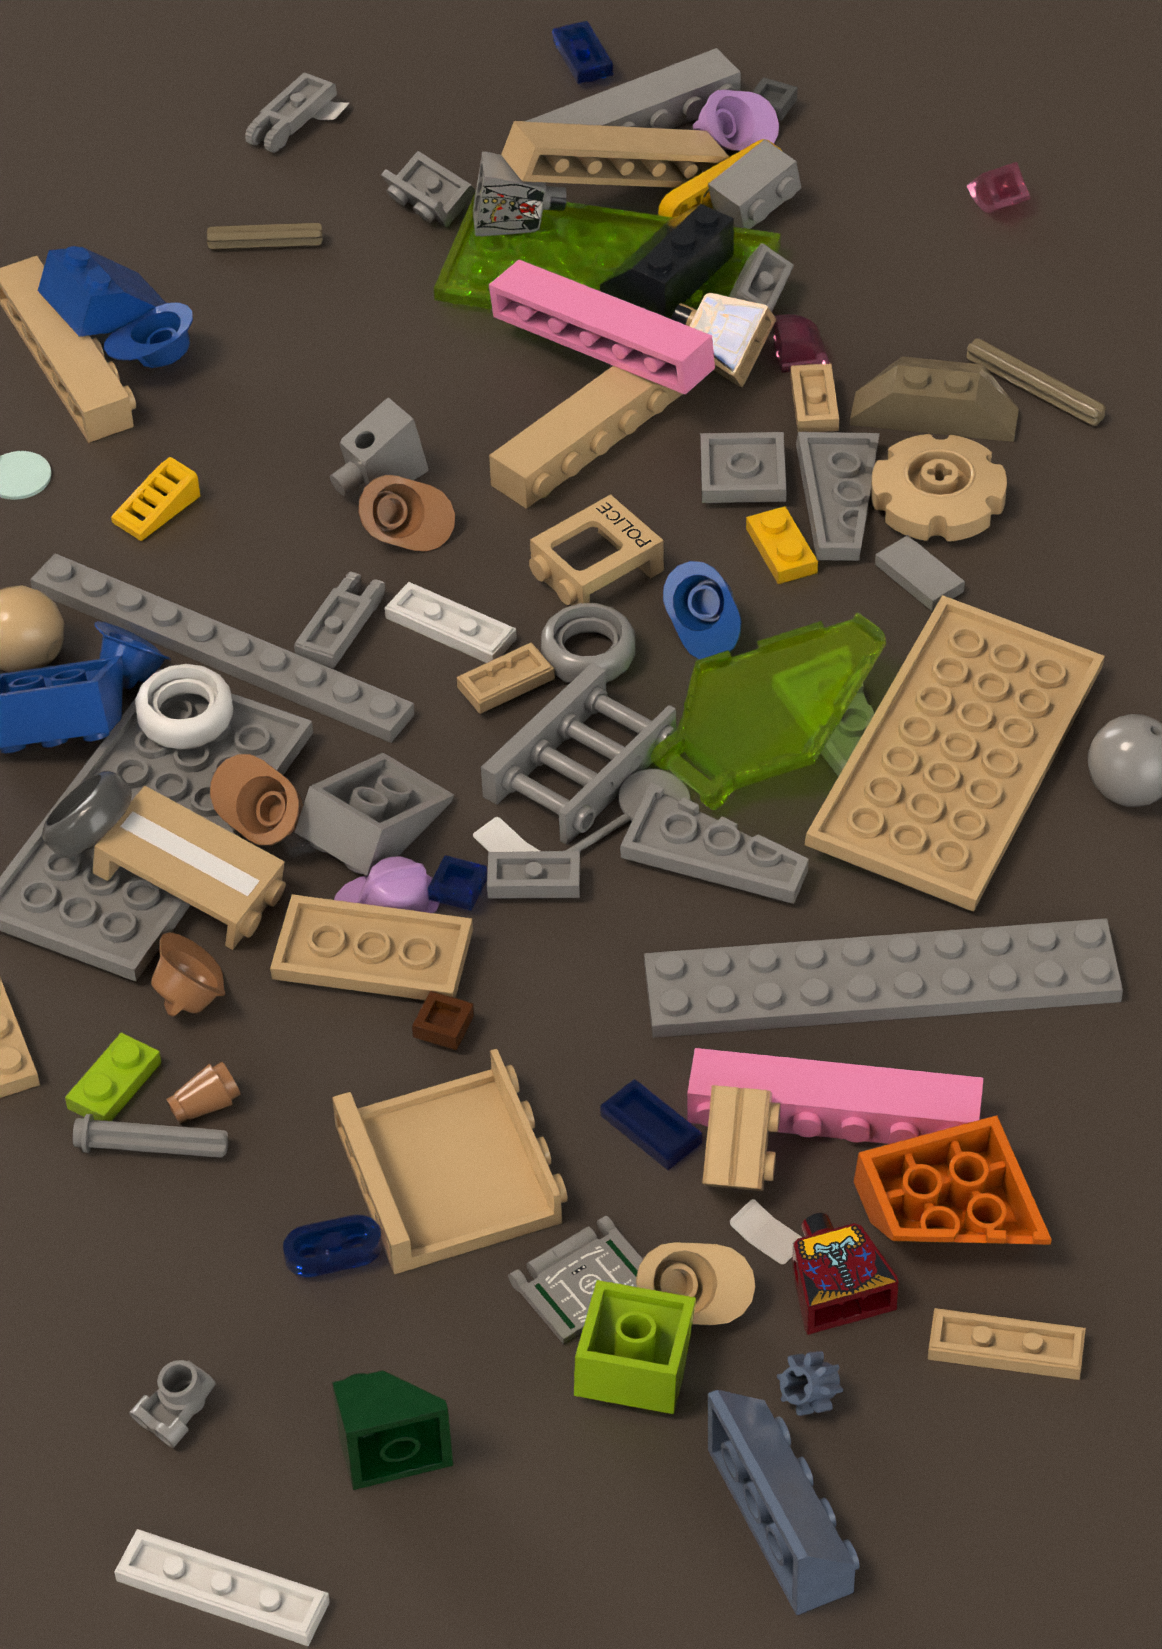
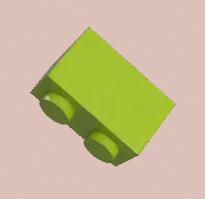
(634, 1347)

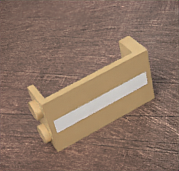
(193, 862)

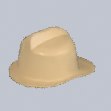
(709, 1272)

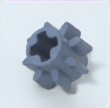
(809, 1383)

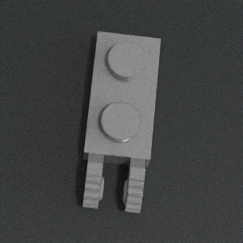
(290, 111)
(339, 620)

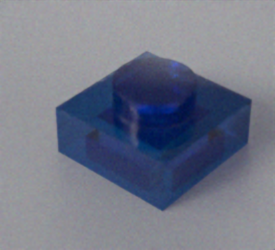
(457, 882)

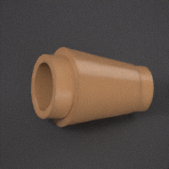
(204, 1093)

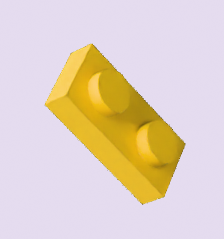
(781, 545)

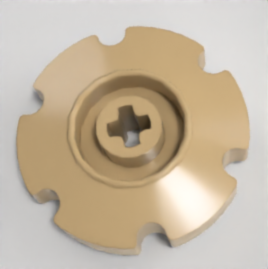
(938, 487)

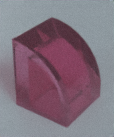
(999, 188)
(797, 342)

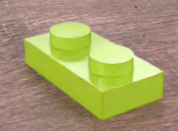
(113, 1078)

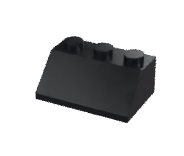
(674, 261)

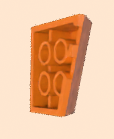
(950, 1188)

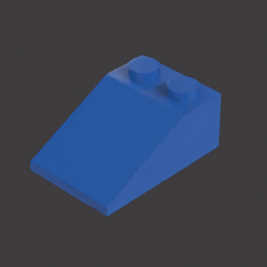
(94, 291)

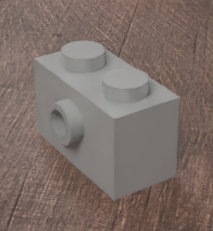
(755, 185)

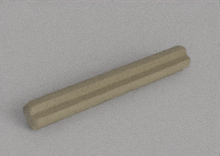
(1036, 382)

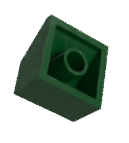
(390, 1428)

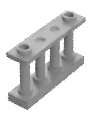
(561, 721)

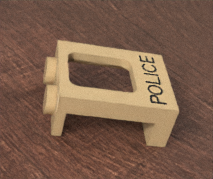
(635, 543)

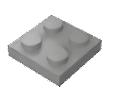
(743, 467)

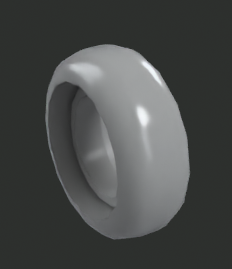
(588, 619)

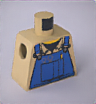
(736, 331)

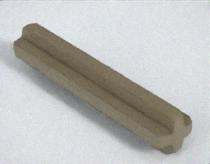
(264, 236)

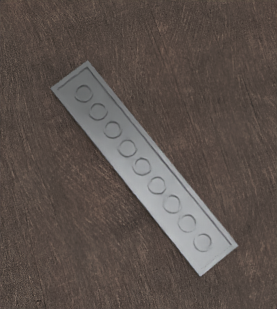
(881, 977)

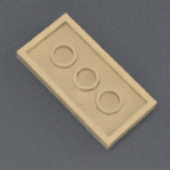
(371, 948)

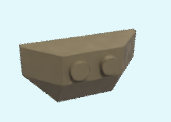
(936, 400)

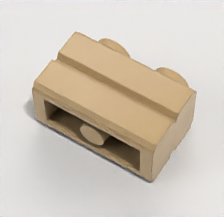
(739, 1138)

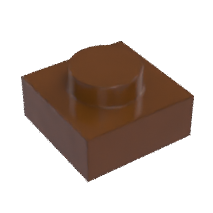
(443, 1020)

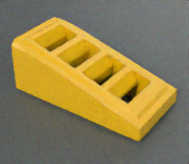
(170, 478)

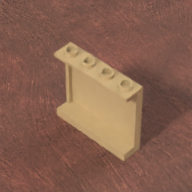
(451, 1167)

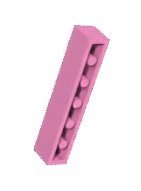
(602, 326)
(839, 1097)

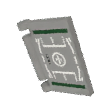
(569, 1273)

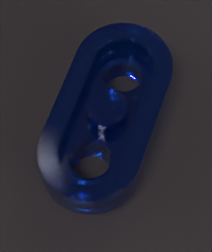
(332, 1245)

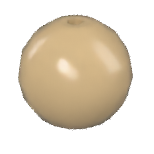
(28, 629)

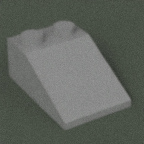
(370, 811)

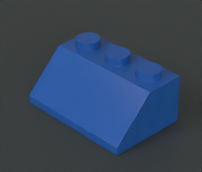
(60, 703)

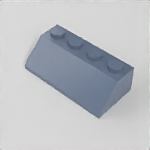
(779, 1501)

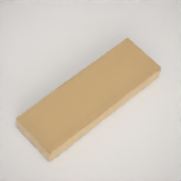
(1006, 1343)

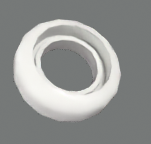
(190, 731)

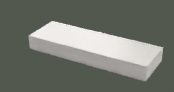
(450, 623)

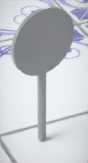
(630, 797)

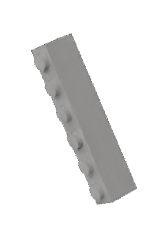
(657, 99)

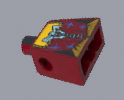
(840, 1275)

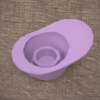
(738, 119)
(392, 884)

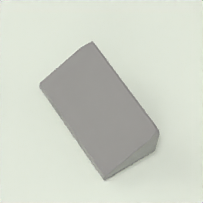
(762, 277)

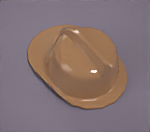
(406, 513)
(255, 799)
(186, 975)

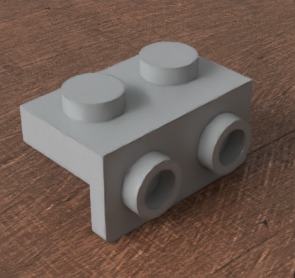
(430, 189)

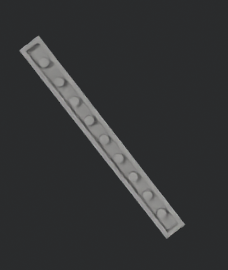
(224, 648)

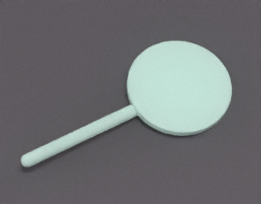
(23, 474)

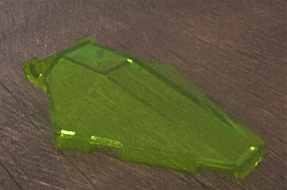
(768, 706)

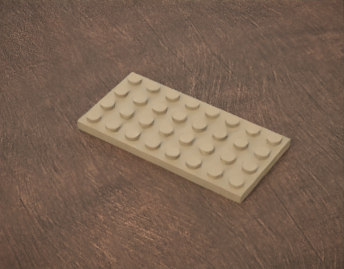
(955, 753)

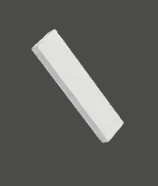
(222, 1587)

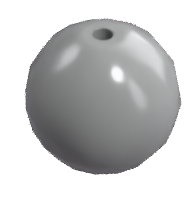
(1128, 760)

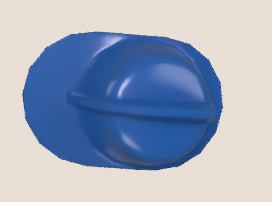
(154, 338)
(702, 609)
(138, 655)

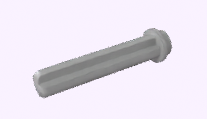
(148, 1138)

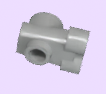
(179, 1397)

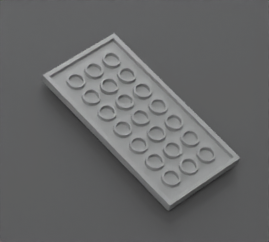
(121, 920)

